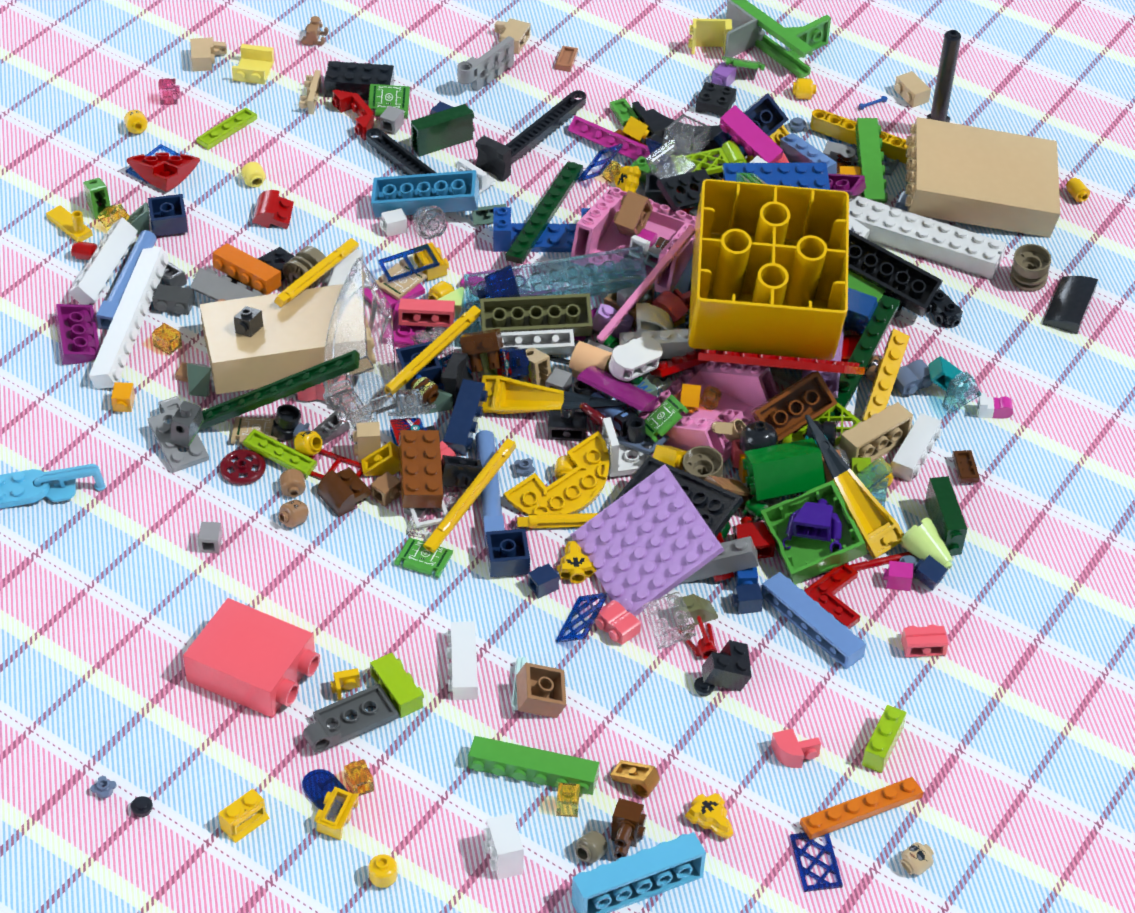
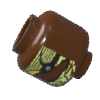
(427, 388)

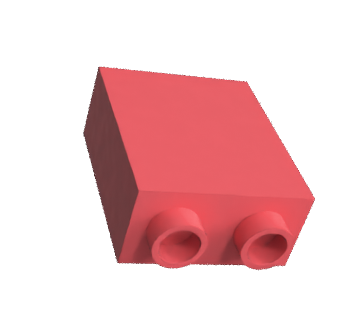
(251, 658)

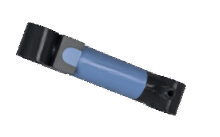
(624, 421)

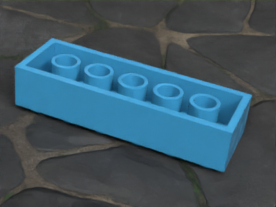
(446, 190)

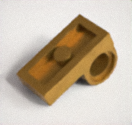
(641, 777)

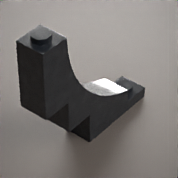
(658, 123)

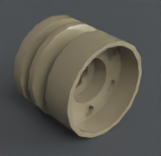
(303, 262)
(1030, 267)
(703, 462)

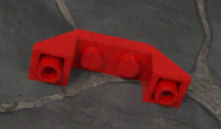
(346, 101)

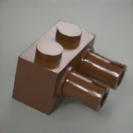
(480, 342)
(627, 826)

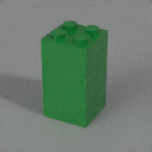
(783, 469)

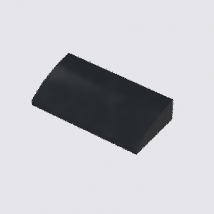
(1071, 303)

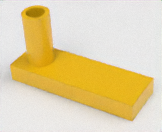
(70, 223)

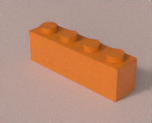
(246, 269)

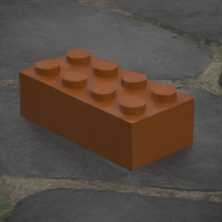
(788, 408)
(420, 469)

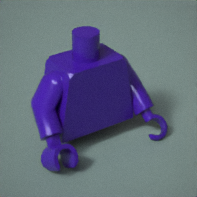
(815, 522)

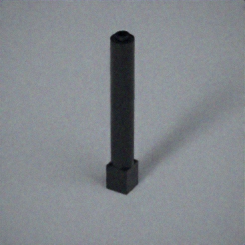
(945, 76)

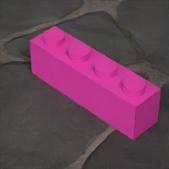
(749, 136)

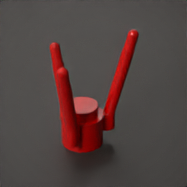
(705, 645)

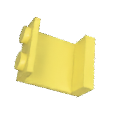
(708, 33)
(254, 64)

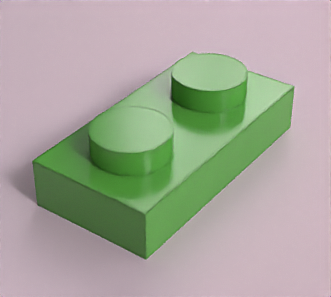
(622, 110)

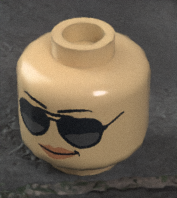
(917, 858)

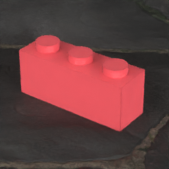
(426, 312)

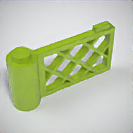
(727, 154)
(845, 416)

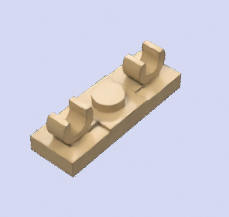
(313, 86)

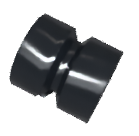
(285, 421)
(828, 428)

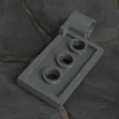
(322, 737)

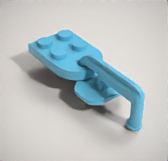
(56, 485)

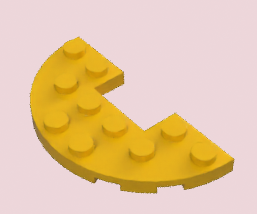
(570, 492)

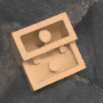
(586, 355)

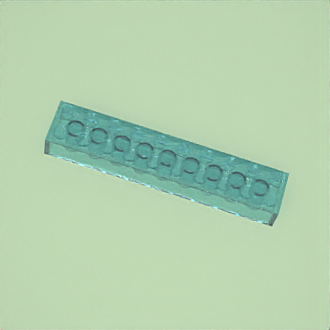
(589, 273)

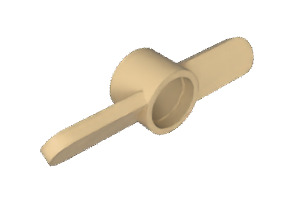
(730, 430)

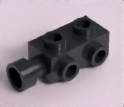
(945, 310)

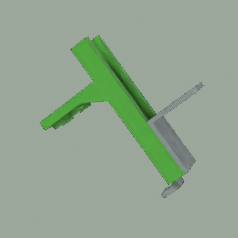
(748, 32)

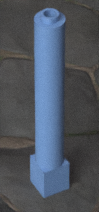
(108, 308)
(490, 496)

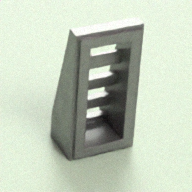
(174, 276)
(624, 294)
(337, 428)

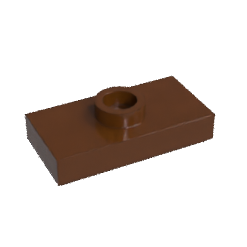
(965, 466)

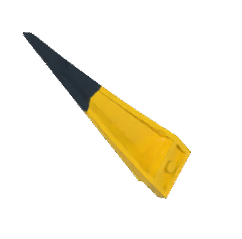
(516, 396)
(873, 521)

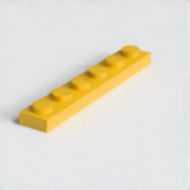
(886, 374)

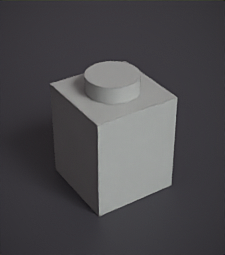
(391, 120)
(559, 380)
(210, 537)

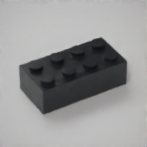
(356, 77)

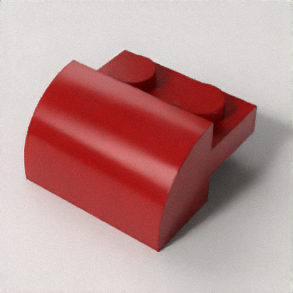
(272, 210)

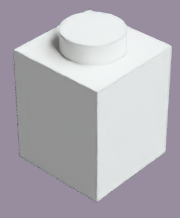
(393, 222)

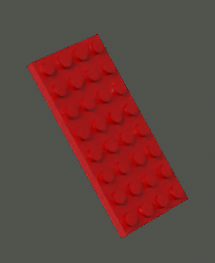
(782, 362)

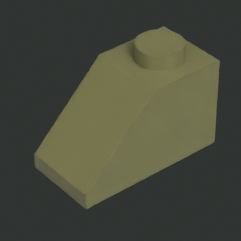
(700, 607)

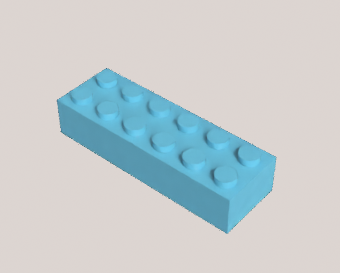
(639, 876)

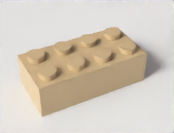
(878, 433)

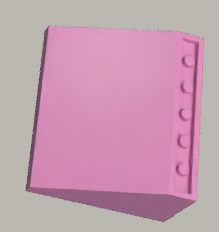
(598, 233)
(742, 390)

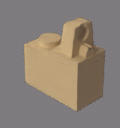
(516, 29)
(204, 52)

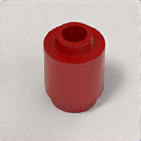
(83, 250)

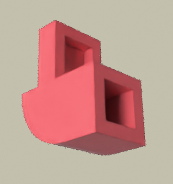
(671, 304)
(790, 751)

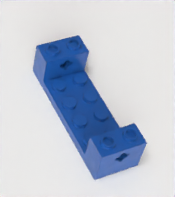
(553, 239)

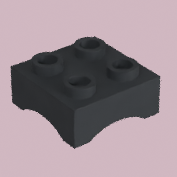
(715, 99)
(494, 157)
(455, 373)

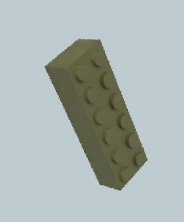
(538, 313)

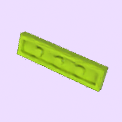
(226, 128)
(279, 453)

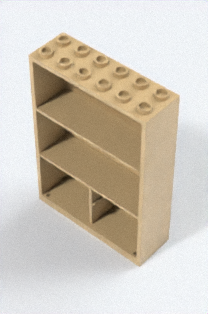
(982, 177)
(286, 344)

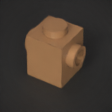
(386, 489)

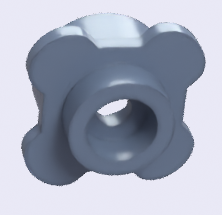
(301, 427)
(524, 467)
(103, 792)

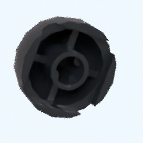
(758, 435)

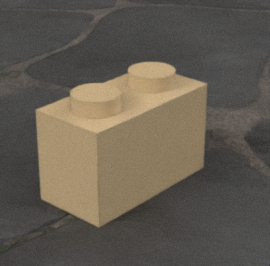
(912, 89)
(367, 439)

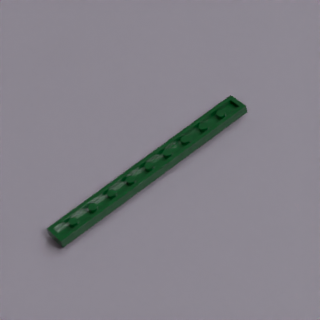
(544, 213)
(866, 349)
(280, 389)

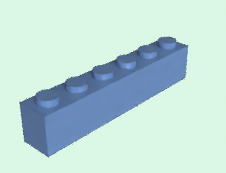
(813, 620)

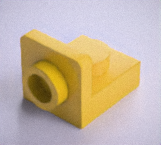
(345, 681)

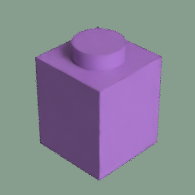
(724, 74)

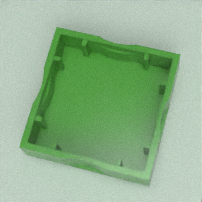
(812, 556)

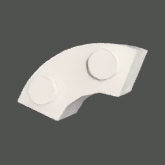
(652, 318)

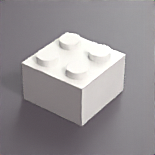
(504, 846)

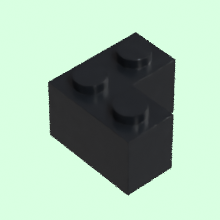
(729, 667)

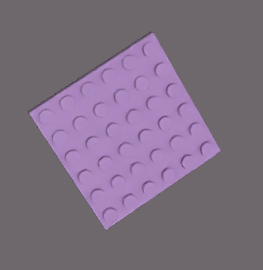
(647, 541)

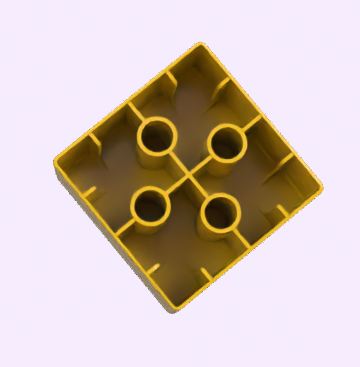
(769, 269)

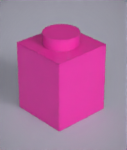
(898, 575)

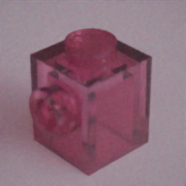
(168, 91)

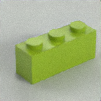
(397, 684)
(884, 738)

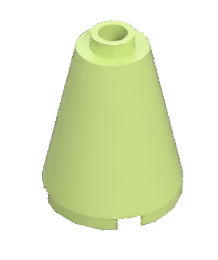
(926, 541)

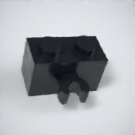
(567, 425)
(459, 471)

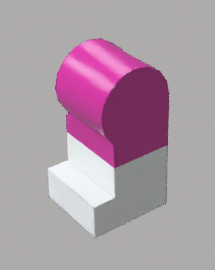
(645, 238)
(994, 407)

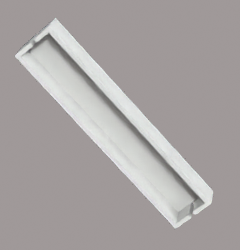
(928, 237)

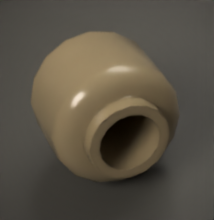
(591, 847)

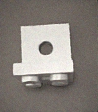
(618, 454)

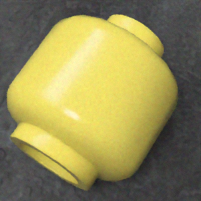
(253, 174)

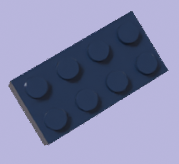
(764, 114)

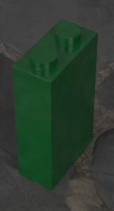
(442, 130)
(946, 514)

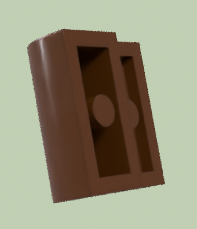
(342, 490)

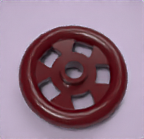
(594, 415)
(242, 454)

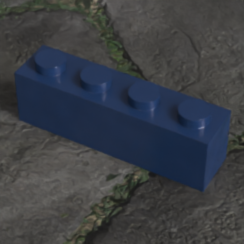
(465, 416)

